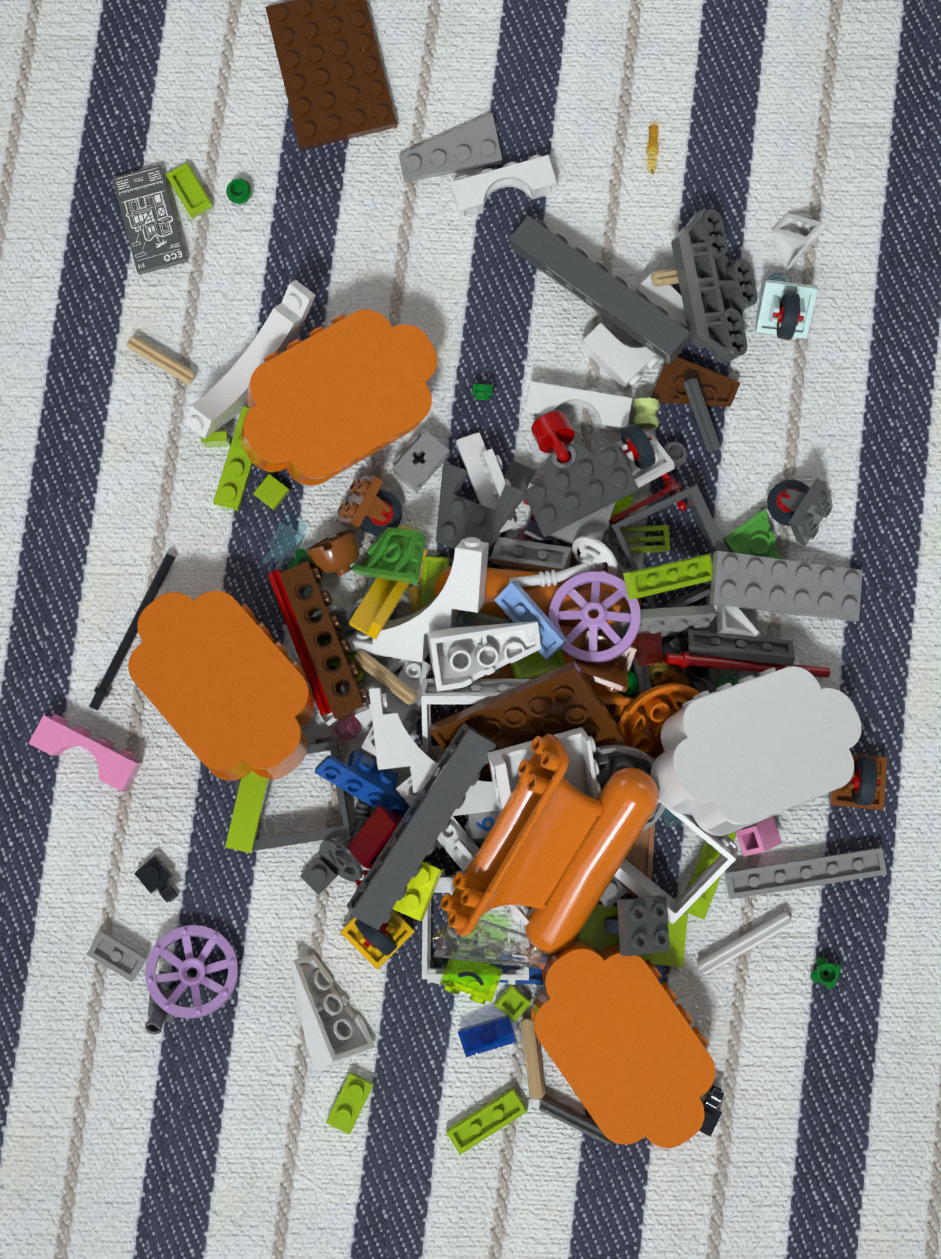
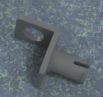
(156, 1014)

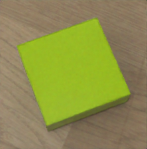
(217, 439)
(271, 492)
(512, 1002)

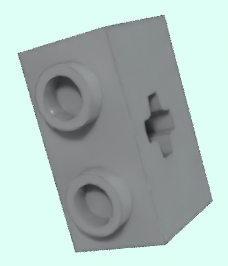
(417, 475)

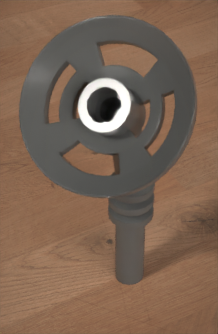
(341, 854)

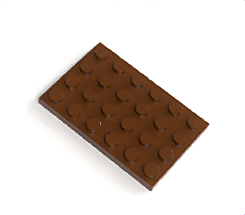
(330, 70)
(536, 708)

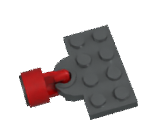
(574, 477)

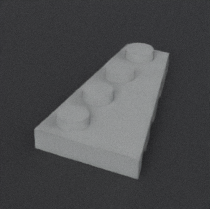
(454, 152)
(669, 620)

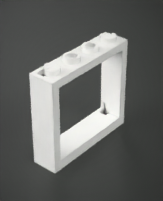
(472, 694)
(644, 887)
(434, 975)

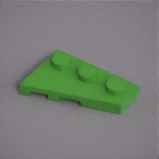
(753, 538)

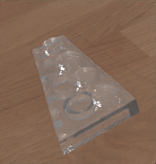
(490, 945)

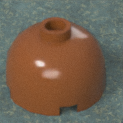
(335, 553)

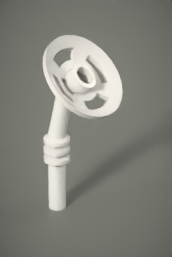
(589, 562)

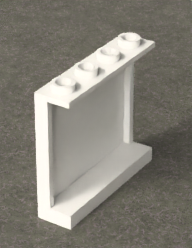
(580, 771)

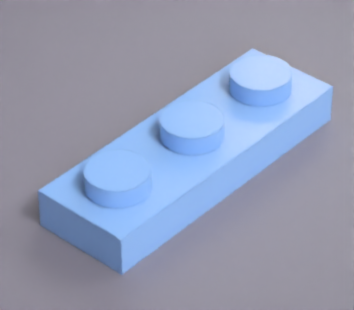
(522, 608)

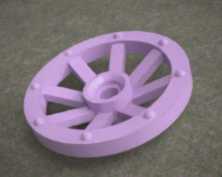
(598, 623)
(185, 966)

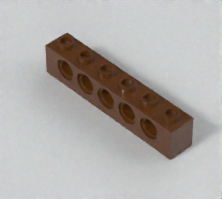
(295, 582)

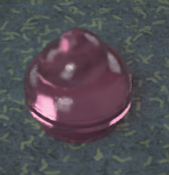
(347, 728)

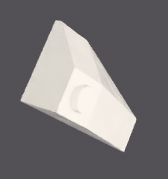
(473, 651)
(328, 1023)

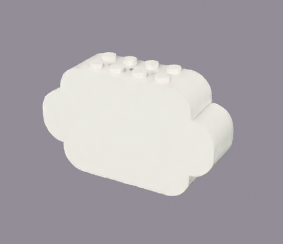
(756, 749)

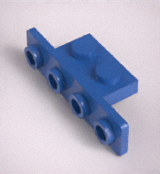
(364, 781)

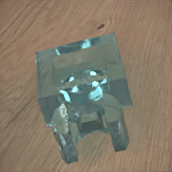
(284, 542)

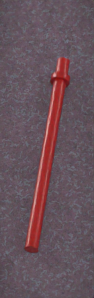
(685, 660)

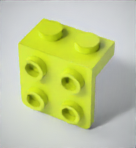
(419, 892)

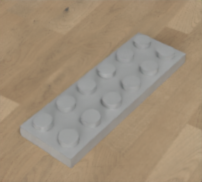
(785, 586)

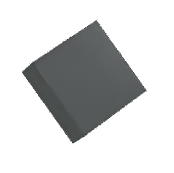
(519, 475)

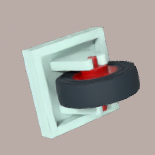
(786, 309)

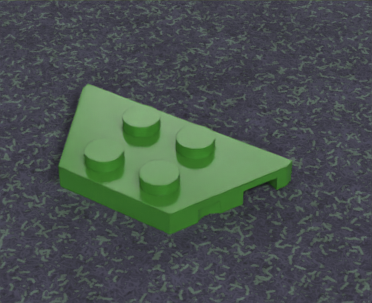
(394, 556)

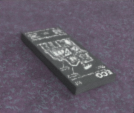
(149, 219)

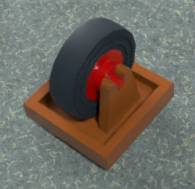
(369, 507)
(866, 786)

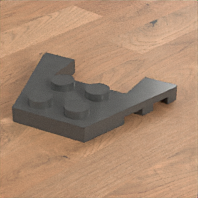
(465, 519)

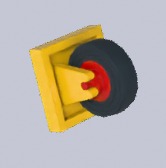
(379, 944)

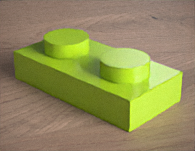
(350, 1103)

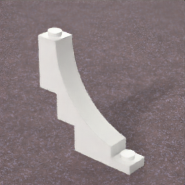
(229, 394)
(464, 590)
(398, 750)

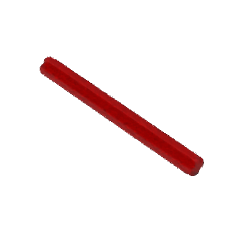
(299, 642)

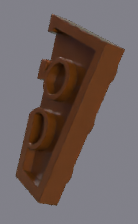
(715, 388)

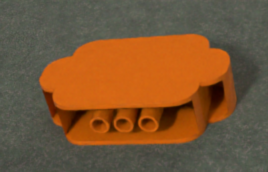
(337, 396)
(223, 684)
(623, 1044)

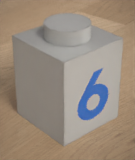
(480, 825)

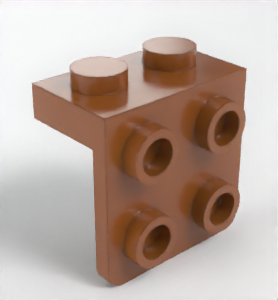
(609, 673)

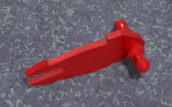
(671, 488)

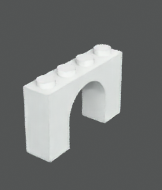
(627, 363)

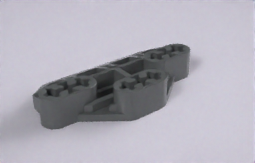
(724, 285)

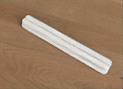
(744, 943)

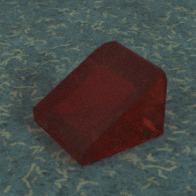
(648, 649)

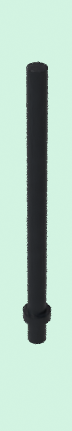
(102, 690)

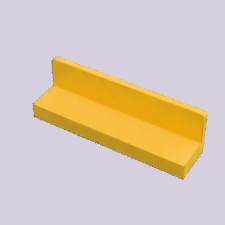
(378, 605)

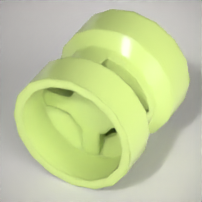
(646, 412)

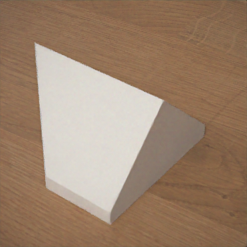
(794, 237)
(733, 621)

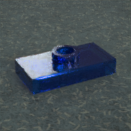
(487, 1035)

